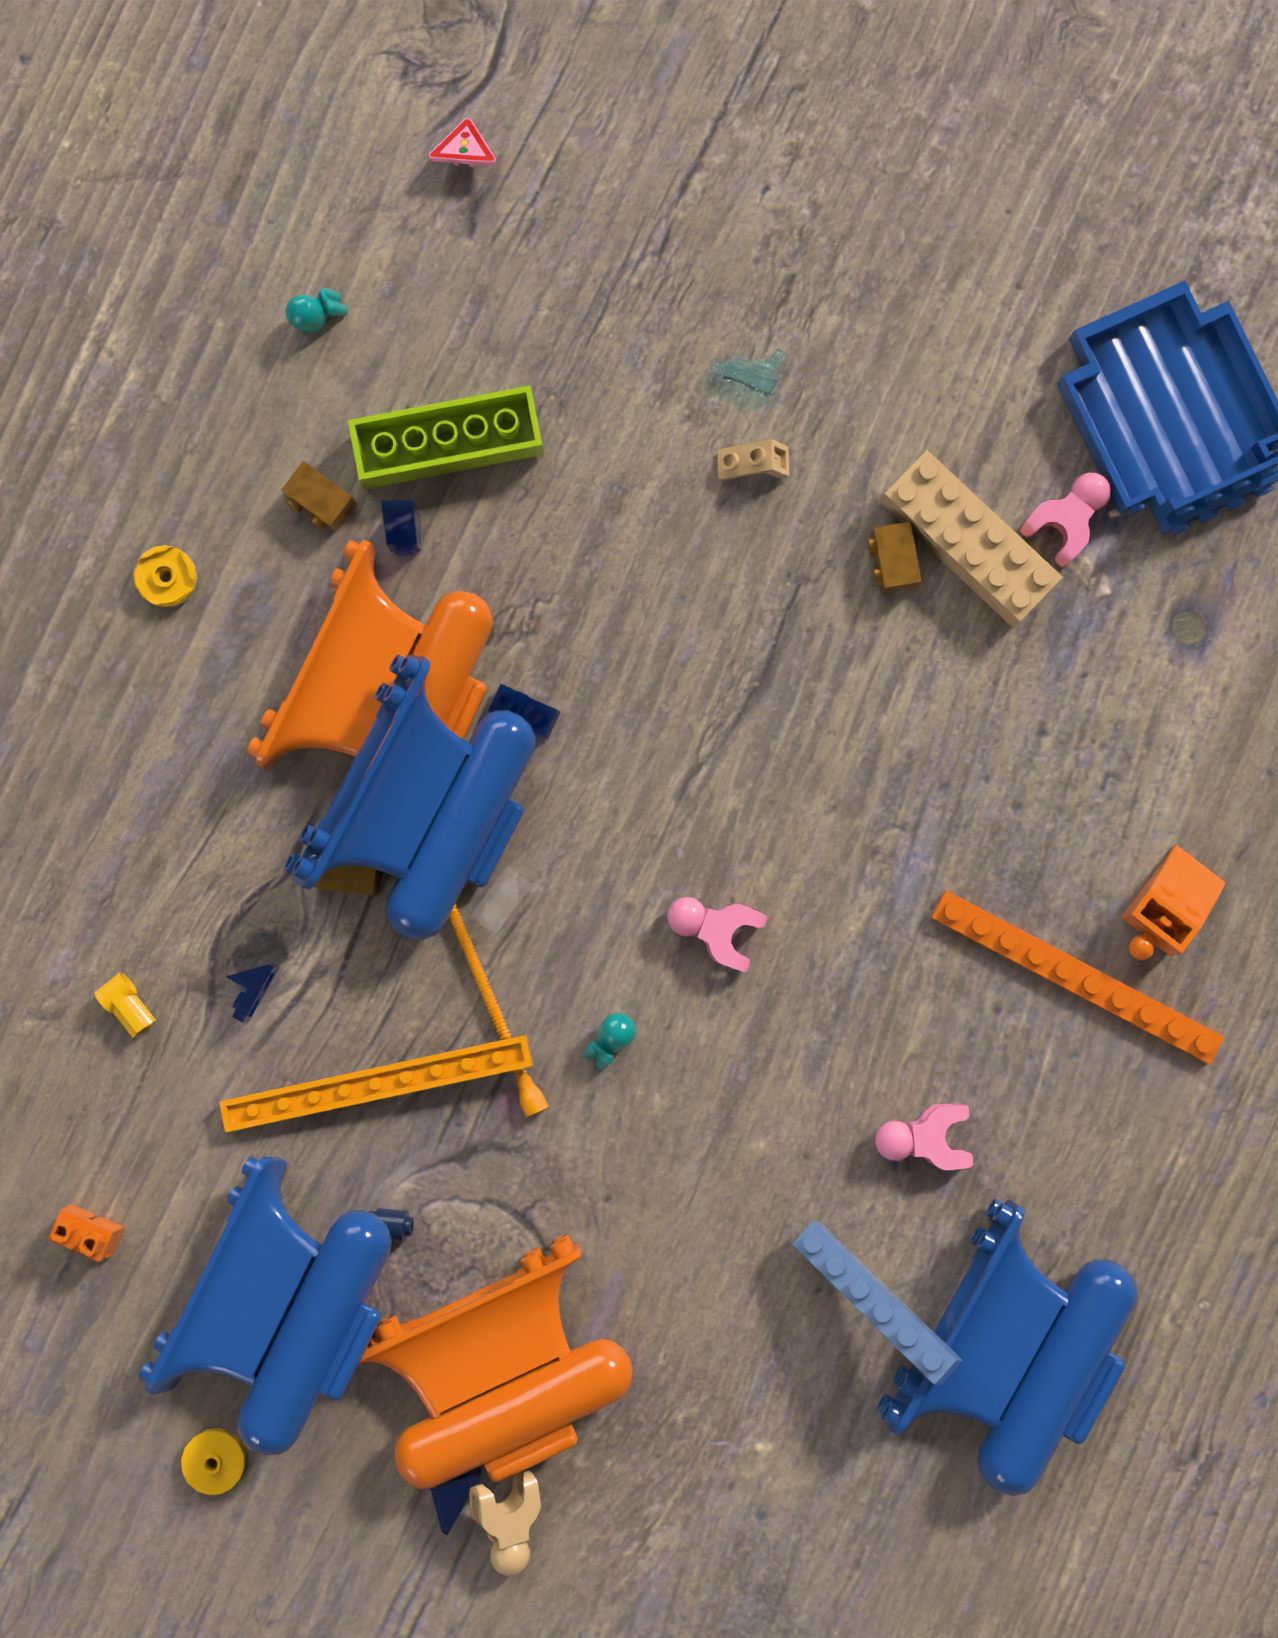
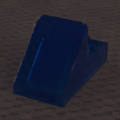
(256, 982)

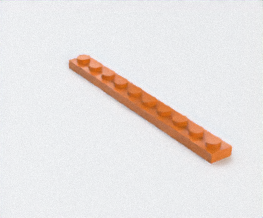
(1077, 977)

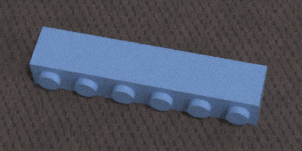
(877, 1303)

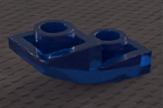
(537, 714)

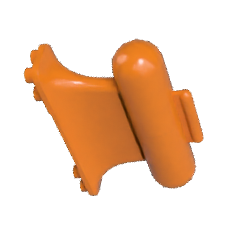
(351, 657)
(498, 1375)

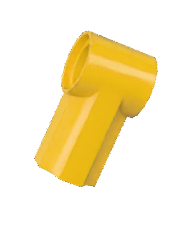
(120, 998)

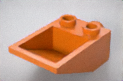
(1173, 899)

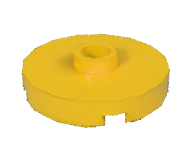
(154, 565)
(222, 1447)

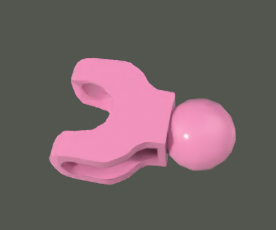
(1071, 515)
(714, 928)
(925, 1138)

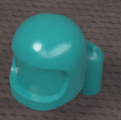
(311, 312)
(613, 1036)

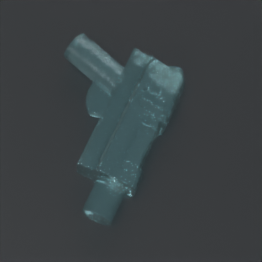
(757, 376)

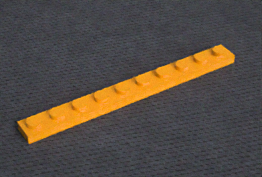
(376, 1083)

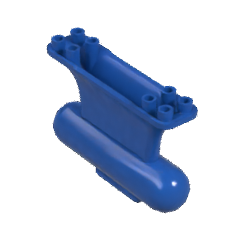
(421, 804)
(277, 1310)
(1029, 1354)

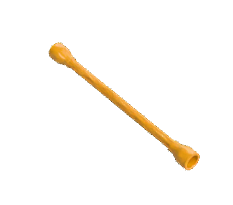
(530, 1095)

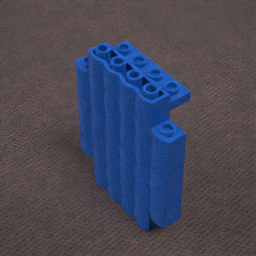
(1174, 408)

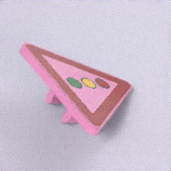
(463, 146)

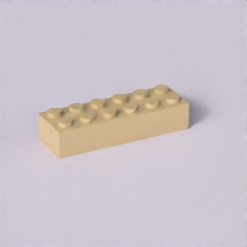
(970, 539)

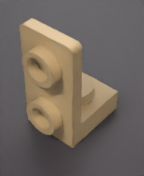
(754, 458)

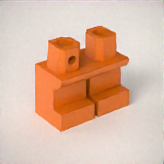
(85, 1233)

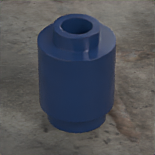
(398, 1223)

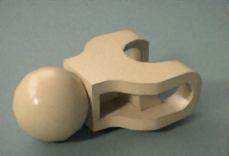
(508, 1521)

